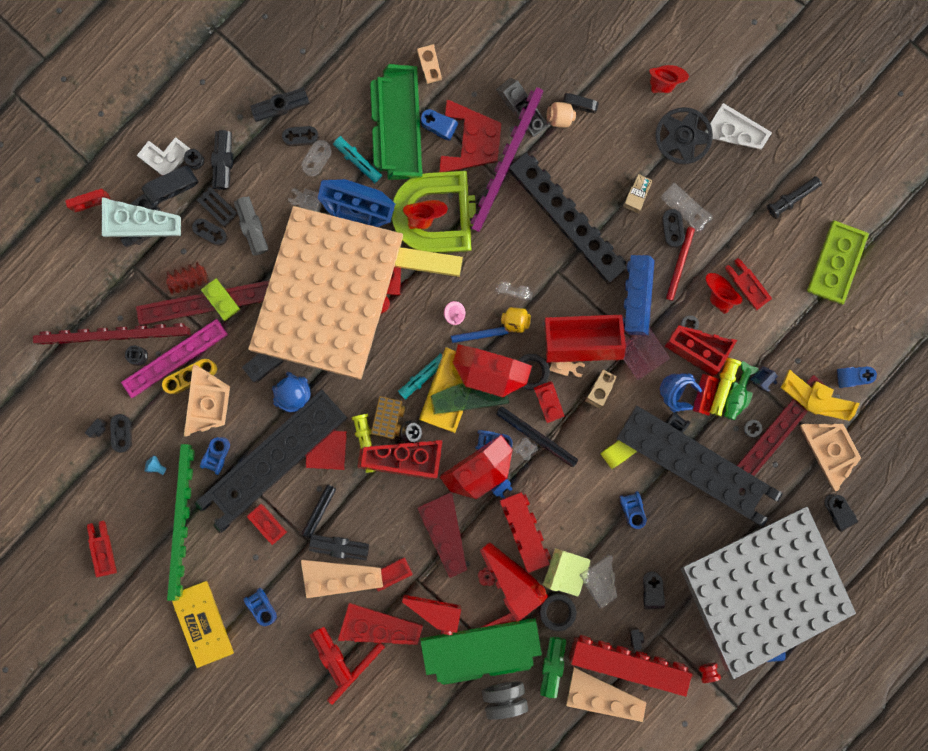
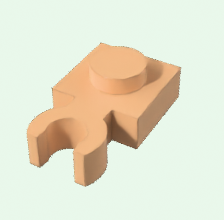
(564, 367)

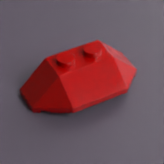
(490, 371)
(480, 470)

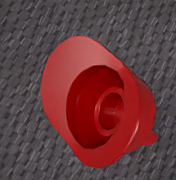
(666, 78)
(423, 213)
(722, 293)

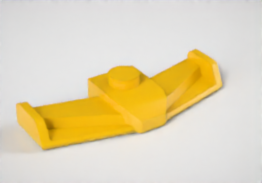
(818, 398)

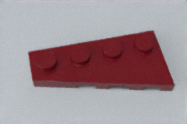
(444, 531)

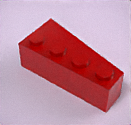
(405, 459)

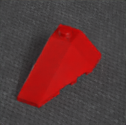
(521, 589)

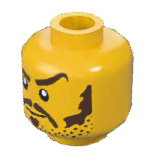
(516, 320)

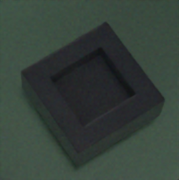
(97, 428)
(636, 638)

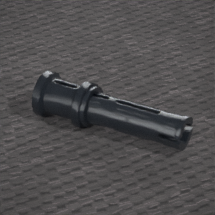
(787, 202)

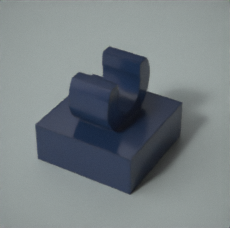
(764, 378)

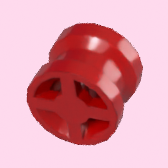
(709, 672)

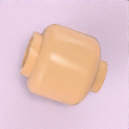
(560, 114)

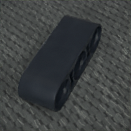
(170, 185)

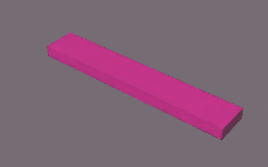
(174, 358)

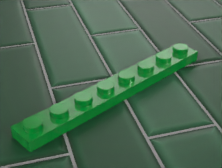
(180, 531)

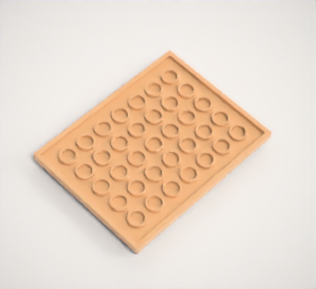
(326, 292)

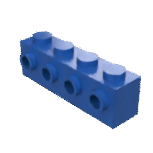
(639, 295)

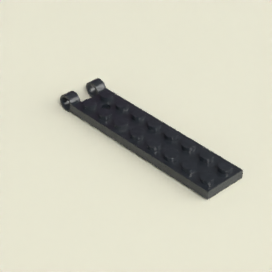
(273, 459)
(695, 463)

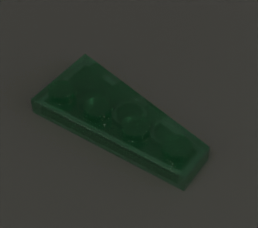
(464, 398)

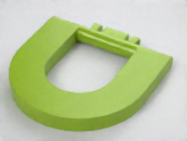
(435, 184)

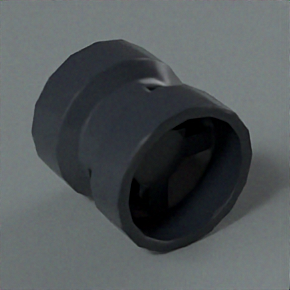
(140, 355)

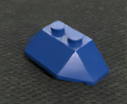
(356, 202)

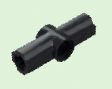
(267, 108)
(222, 160)
(339, 547)

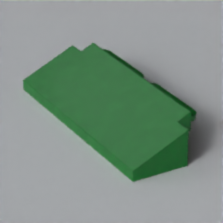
(397, 116)
(481, 651)

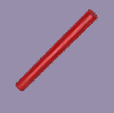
(680, 264)
(356, 672)

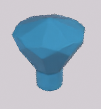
(154, 465)

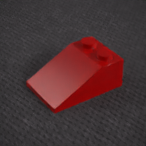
(439, 614)

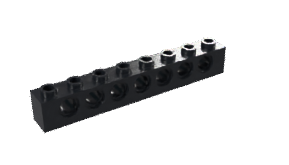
(581, 243)

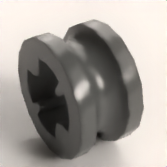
(690, 318)
(756, 433)

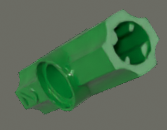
(553, 667)

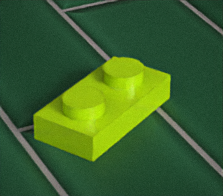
(220, 299)

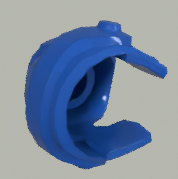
(672, 389)
(291, 393)

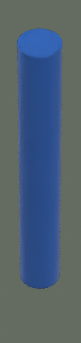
(479, 334)

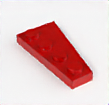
(374, 626)

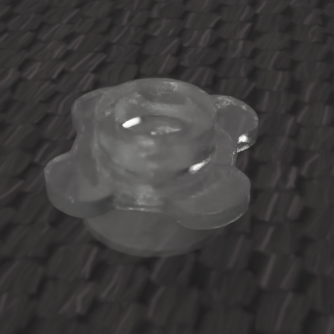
(526, 443)

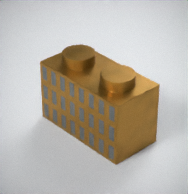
(387, 418)

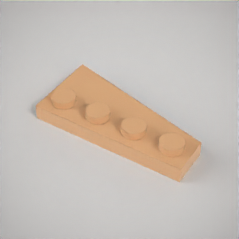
(335, 578)
(598, 696)

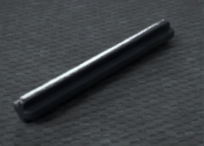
(536, 436)

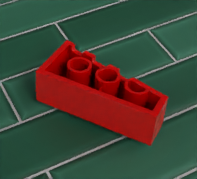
(524, 531)

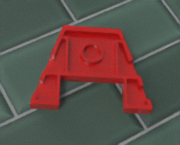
(479, 141)

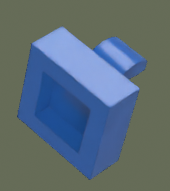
(501, 487)

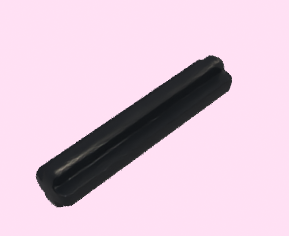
(318, 511)

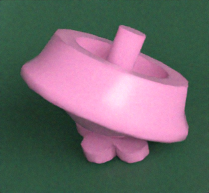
(454, 313)

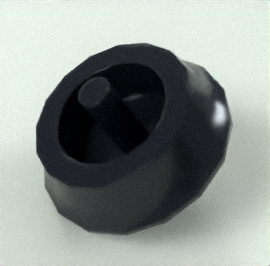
(410, 432)

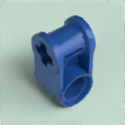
(441, 125)
(853, 376)
(489, 437)
(215, 456)
(633, 508)
(260, 606)

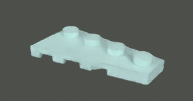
(136, 221)

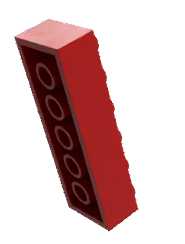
(630, 666)

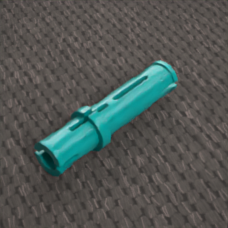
(341, 144)
(419, 379)

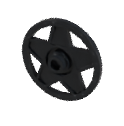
(684, 135)

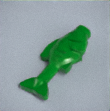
(738, 396)

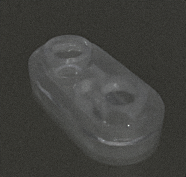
(318, 158)
(506, 289)

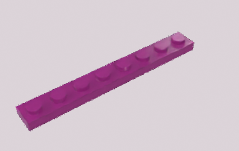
(509, 152)

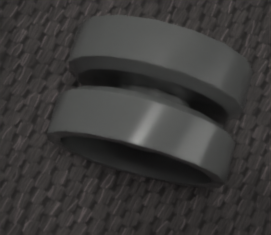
(504, 700)

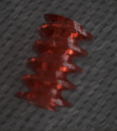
(186, 278)

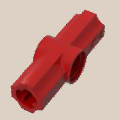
(331, 656)

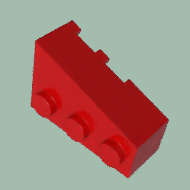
(700, 348)

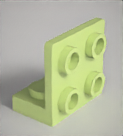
(565, 572)

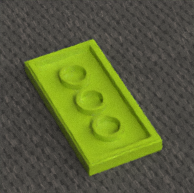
(837, 262)

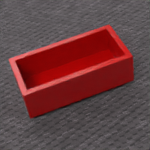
(584, 338)

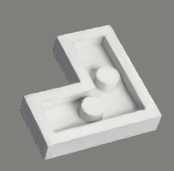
(164, 161)

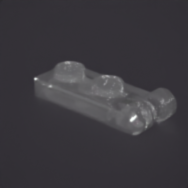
(681, 201)

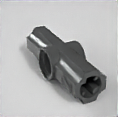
(251, 226)

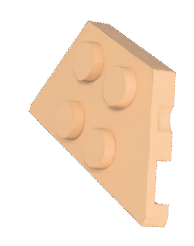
(206, 402)
(832, 450)

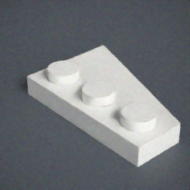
(737, 129)

